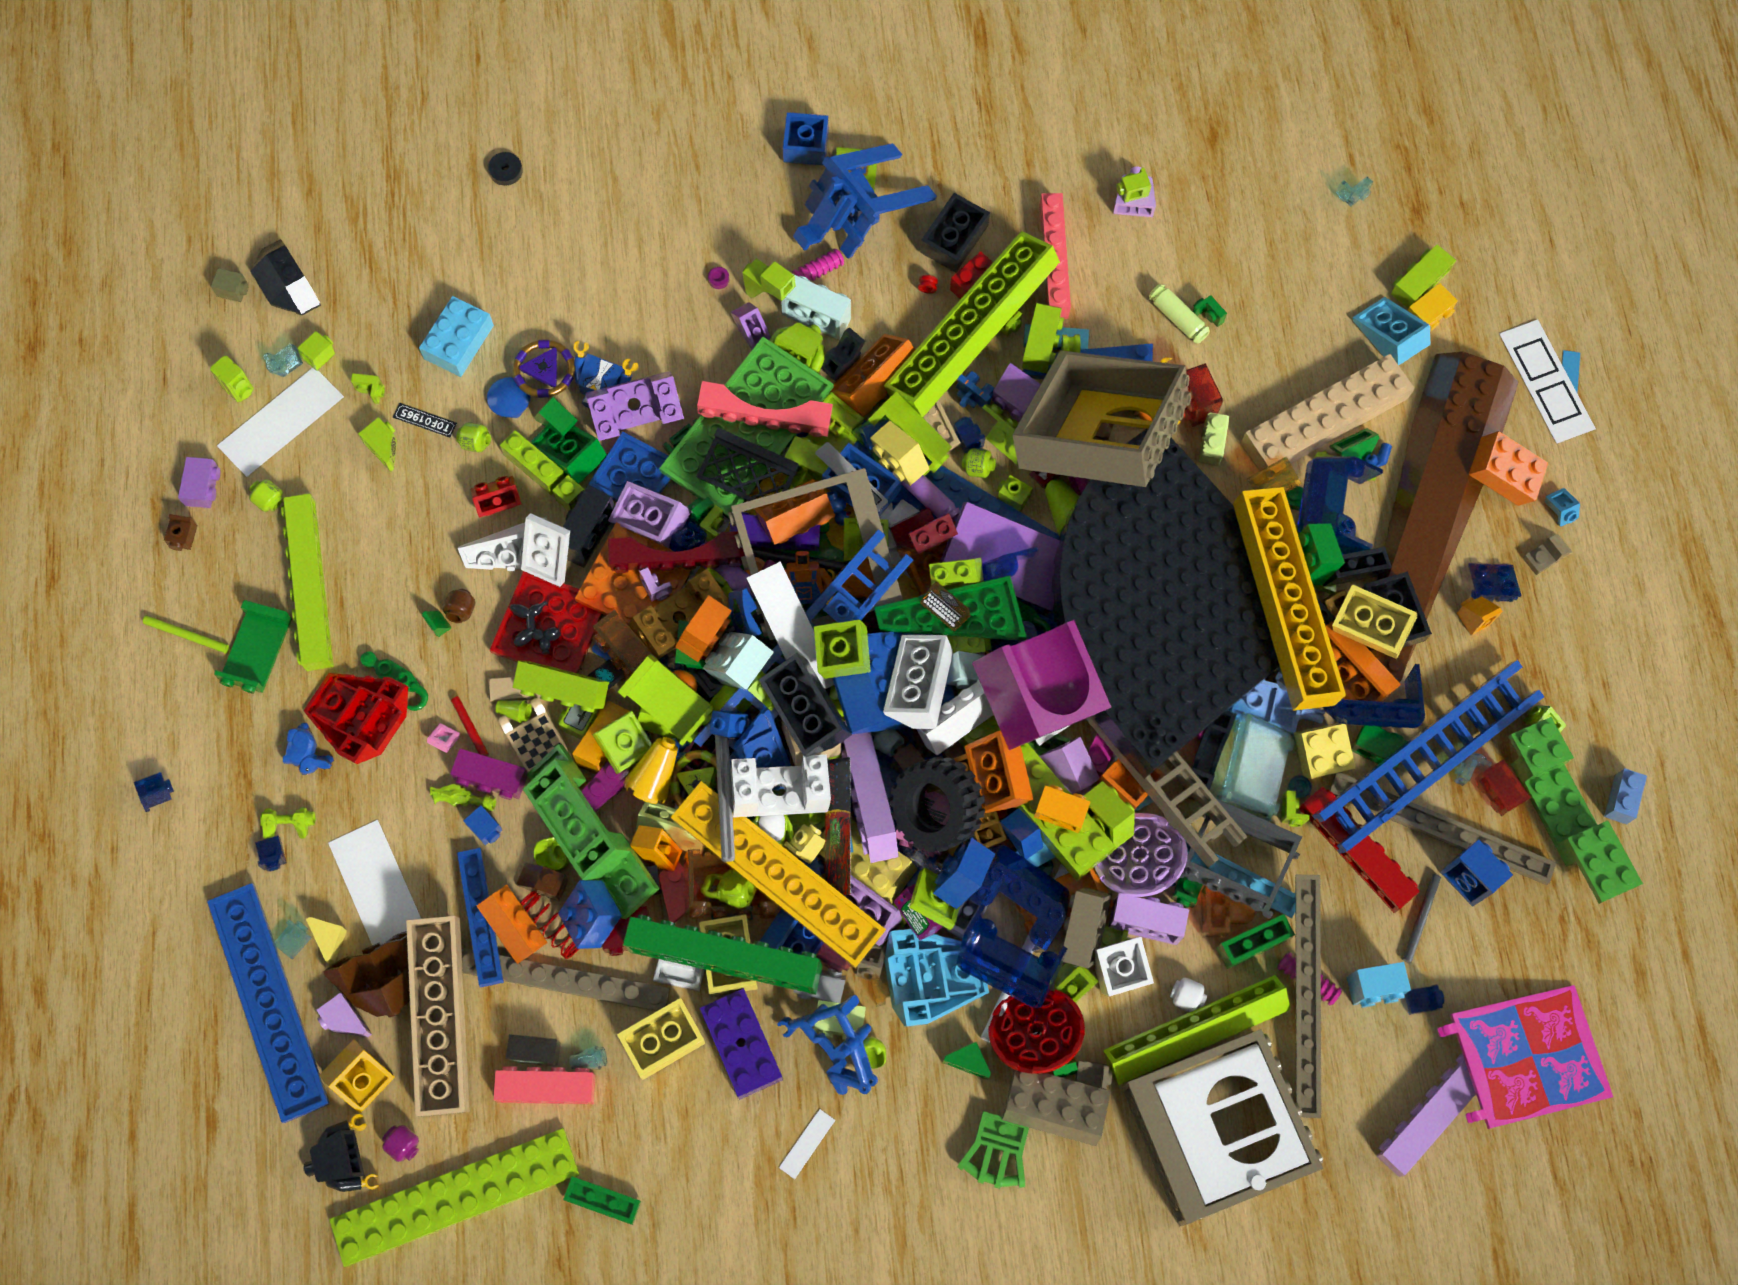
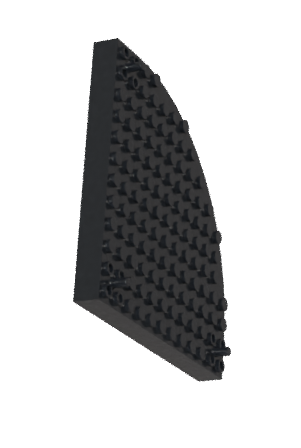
(1163, 606)

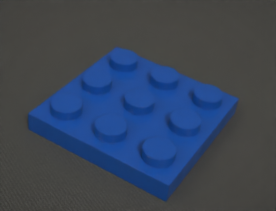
(631, 462)

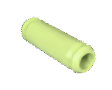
(1179, 313)

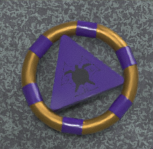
(543, 368)

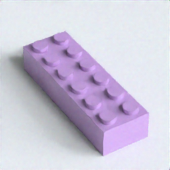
(869, 799)

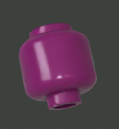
(400, 1143)

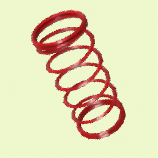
(568, 952)

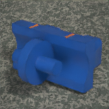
(971, 393)

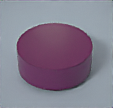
(718, 278)

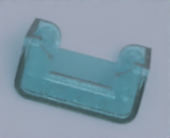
(1256, 766)

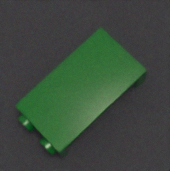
(255, 647)

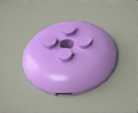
(1162, 863)

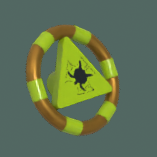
(692, 778)

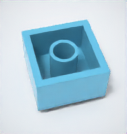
(1377, 984)

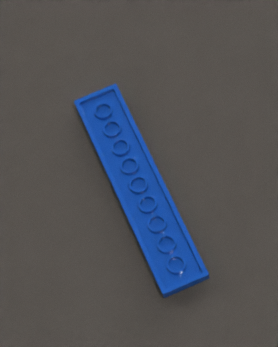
(268, 1003)

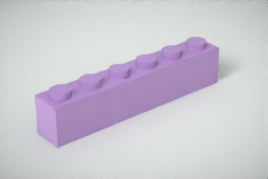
(1428, 1119)

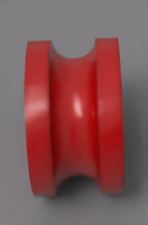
(927, 284)

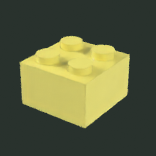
(899, 453)
(1324, 750)

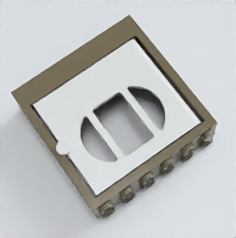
(1189, 1115)

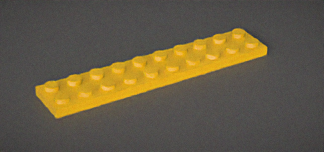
(782, 878)

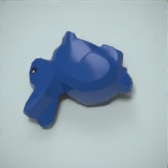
(301, 751)

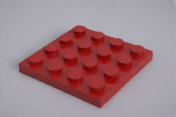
(562, 612)

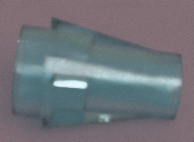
(590, 1058)

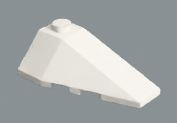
(496, 550)

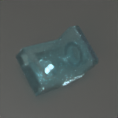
(1352, 195)
(284, 361)
(1466, 768)

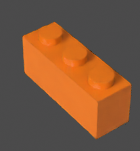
(512, 924)

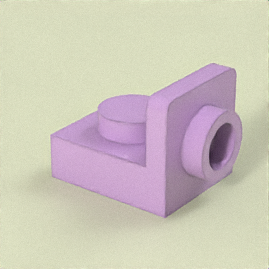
(650, 584)

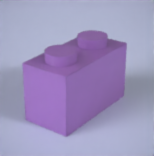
(199, 482)

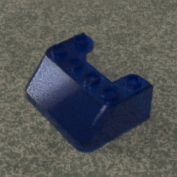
(1030, 890)

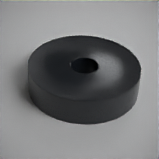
(508, 176)

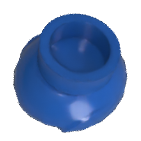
(838, 505)

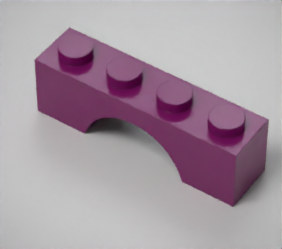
(604, 786)

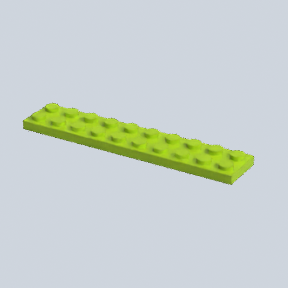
(454, 1197)

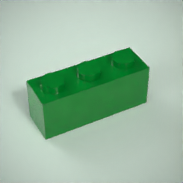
(1255, 941)

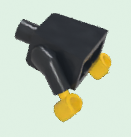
(338, 1159)

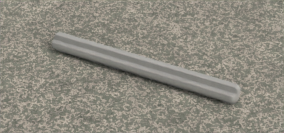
(725, 799)

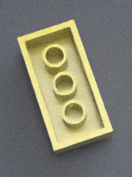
(883, 877)

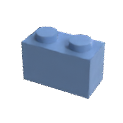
(1625, 796)

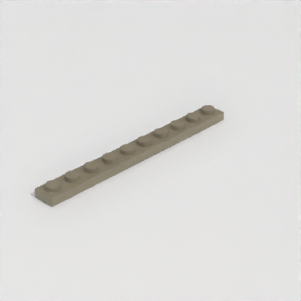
(1455, 832)
(576, 982)
(1308, 994)

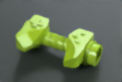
(300, 819)

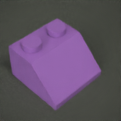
(1015, 392)

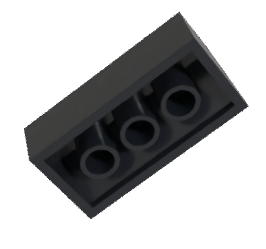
(805, 706)

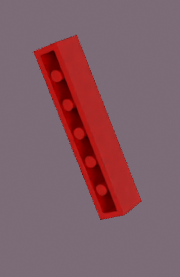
(1366, 857)

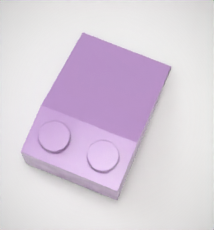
(649, 514)

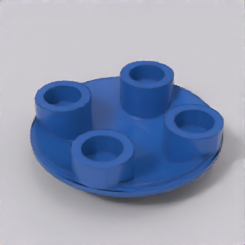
(507, 398)

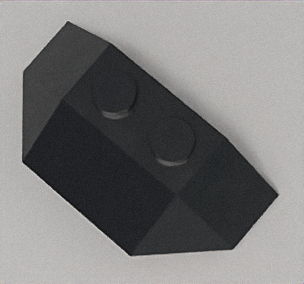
(283, 280)

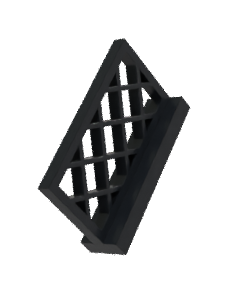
(751, 451)

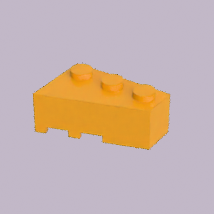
(588, 752)

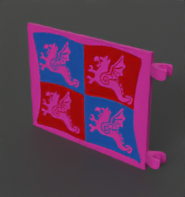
(1529, 1056)

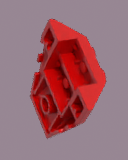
(358, 713)

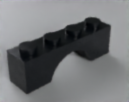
(1211, 749)

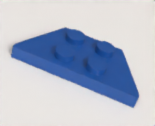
(762, 743)

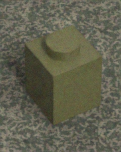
(229, 285)

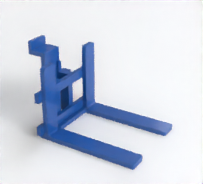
(838, 178)

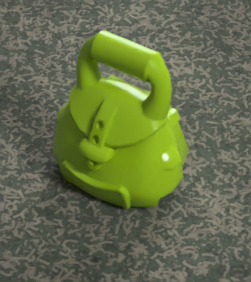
(731, 889)

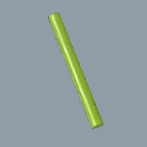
(186, 634)

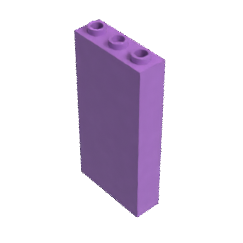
(990, 536)

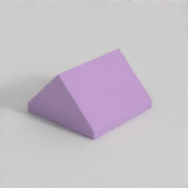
(1071, 765)

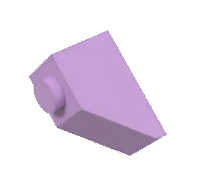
(342, 1017)

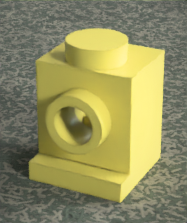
(806, 843)

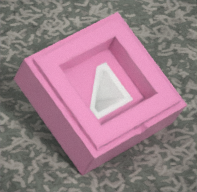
(443, 737)

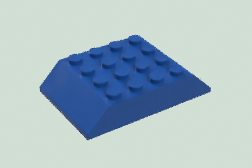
(865, 694)

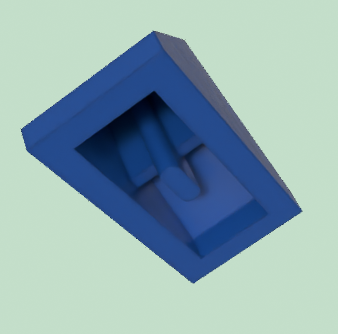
(1022, 833)

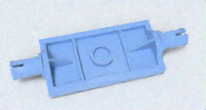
(1273, 705)

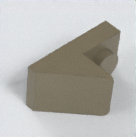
(1547, 554)

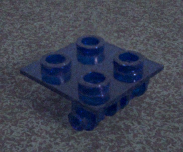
(1494, 581)

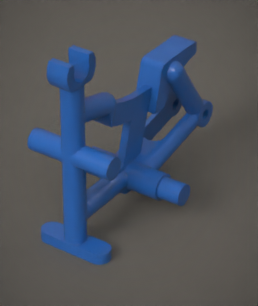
(852, 1046)

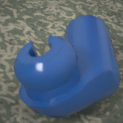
(1382, 457)

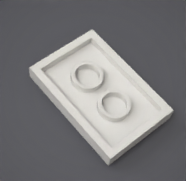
(545, 549)

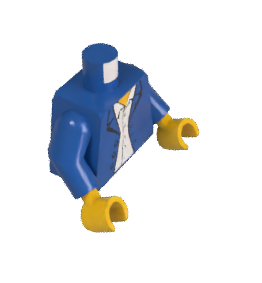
(596, 373)

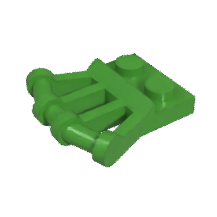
(1001, 1136)

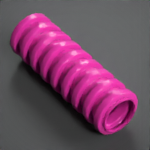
(820, 265)
(1328, 990)

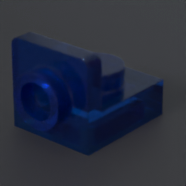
(270, 854)
(1424, 999)

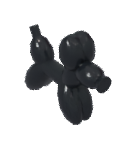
(532, 632)

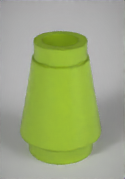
(514, 709)

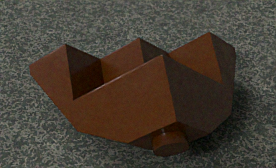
(376, 979)

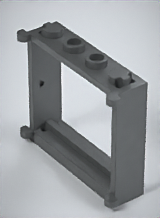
(1256, 828)

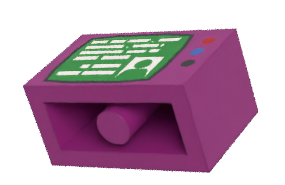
(921, 925)

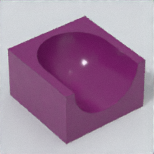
(1041, 685)

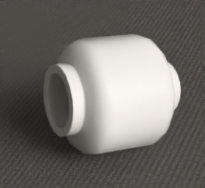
(1188, 994)

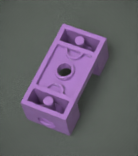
(657, 402)

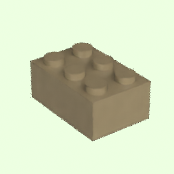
(1085, 926)

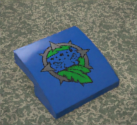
(742, 605)

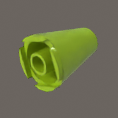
(1060, 500)

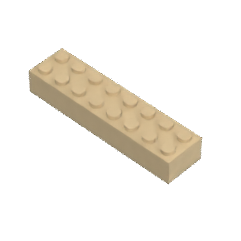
(1328, 414)
(437, 1016)

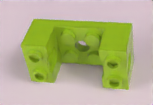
(955, 575)

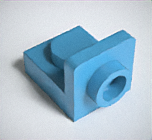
(1564, 506)

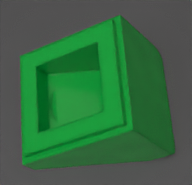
(436, 622)

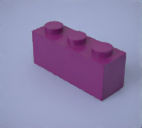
(488, 774)

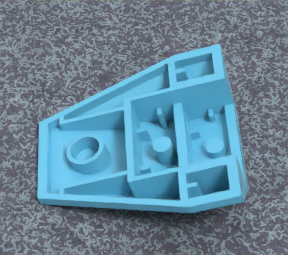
(926, 977)

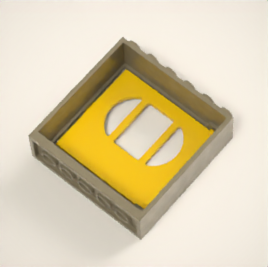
(1080, 396)

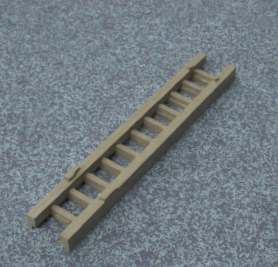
(1195, 788)

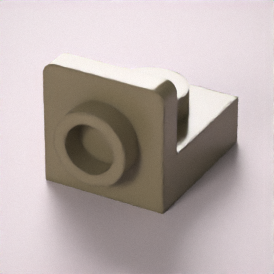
(872, 963)

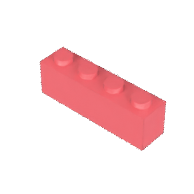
(544, 1086)

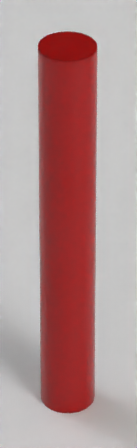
(469, 726)

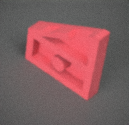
(673, 891)

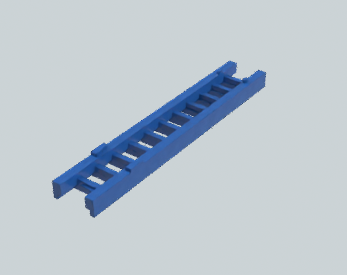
(818, 604)
(1439, 769)

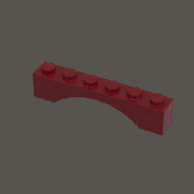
(629, 554)

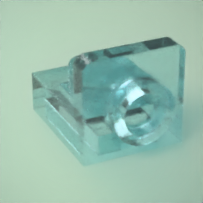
(292, 939)

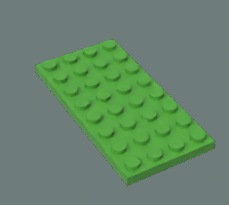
(765, 380)

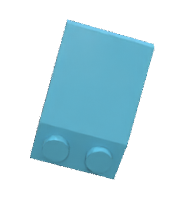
(1393, 330)

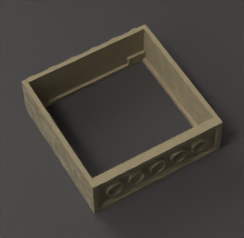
(867, 520)

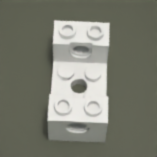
(805, 787)

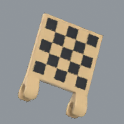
(533, 738)

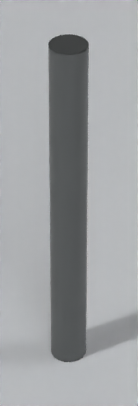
(1421, 918)

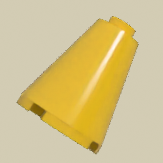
(653, 772)

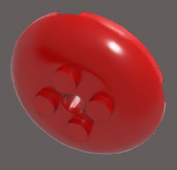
(1060, 1038)

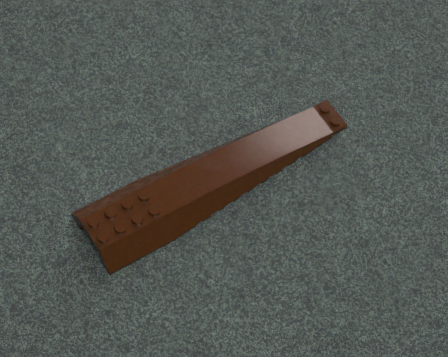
(1435, 493)

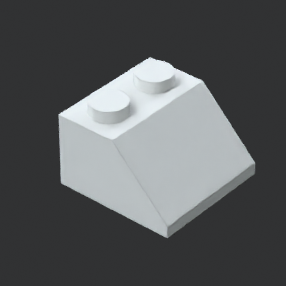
(1122, 967)

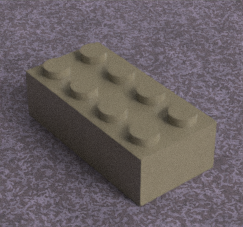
(1057, 1106)

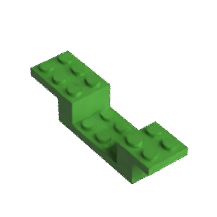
(1566, 815)
(583, 836)

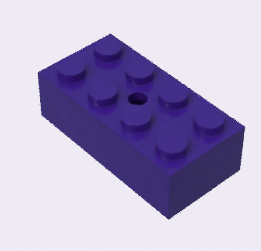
(750, 1066)

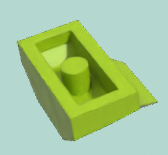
(1074, 981)

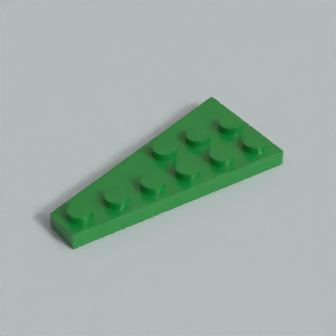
(991, 608)

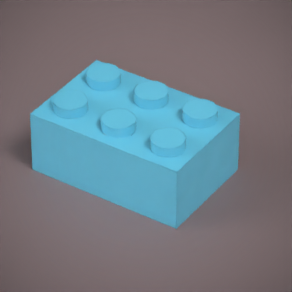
(456, 336)

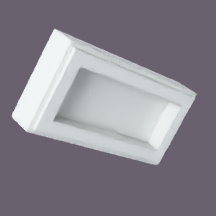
(678, 975)

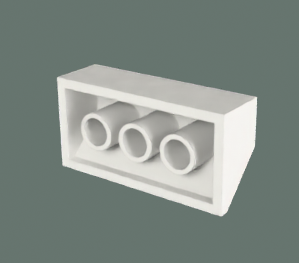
(919, 680)

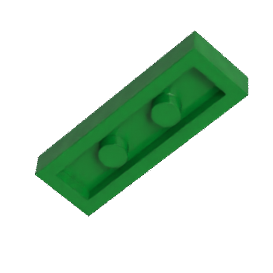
(602, 1200)

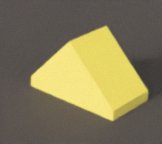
(328, 937)

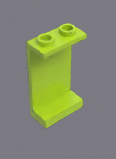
(915, 426)
(667, 699)

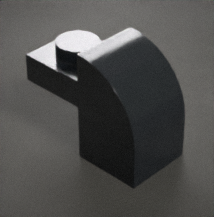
(844, 355)

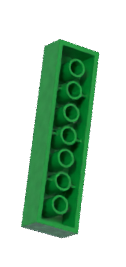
(723, 955)

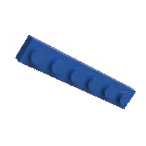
(482, 935)

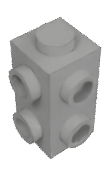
(829, 988)

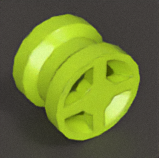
(1071, 344)

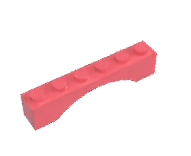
(1053, 232)
(810, 417)

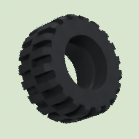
(910, 807)

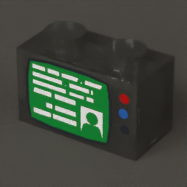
(533, 1050)

